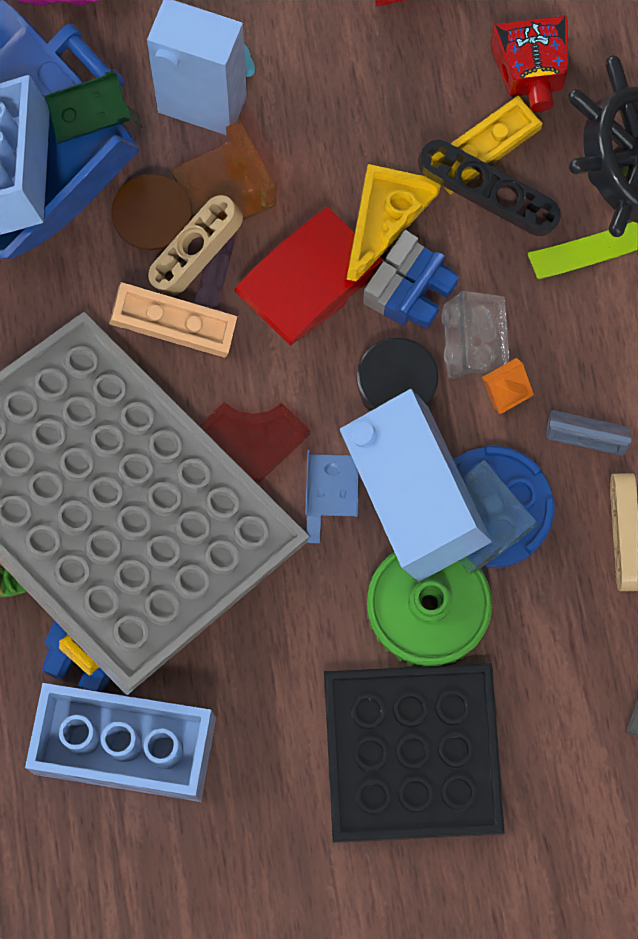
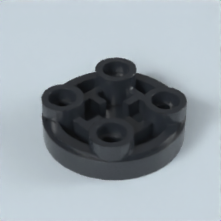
(393, 369)

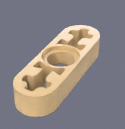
(178, 247)
(625, 529)

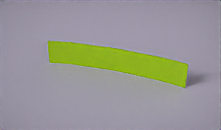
(583, 252)

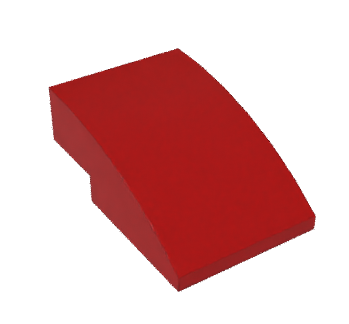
(304, 277)

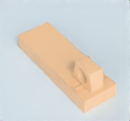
(173, 320)

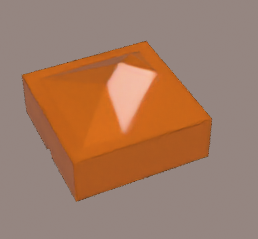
(508, 386)

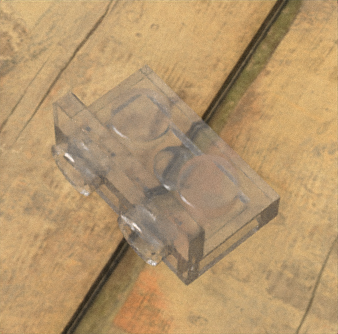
(474, 334)

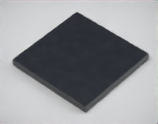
(413, 753)

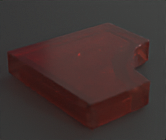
(255, 440)

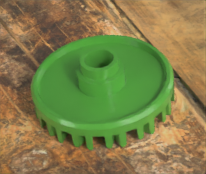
(424, 634)

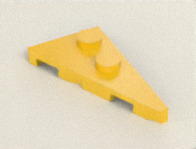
(386, 209)

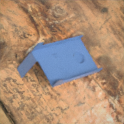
(329, 490)

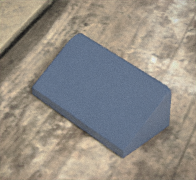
(588, 433)

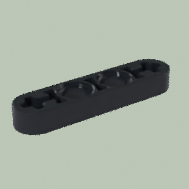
(491, 182)

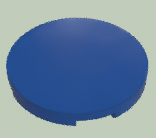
(529, 487)

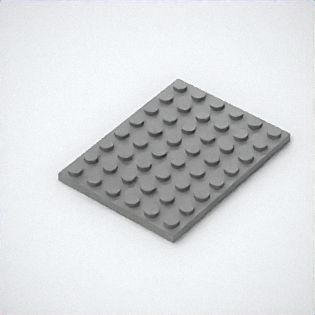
(124, 506)

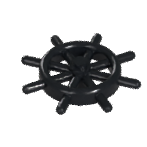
(608, 169)

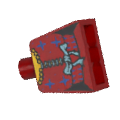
(532, 58)

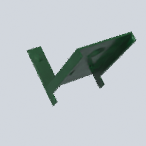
(89, 108)

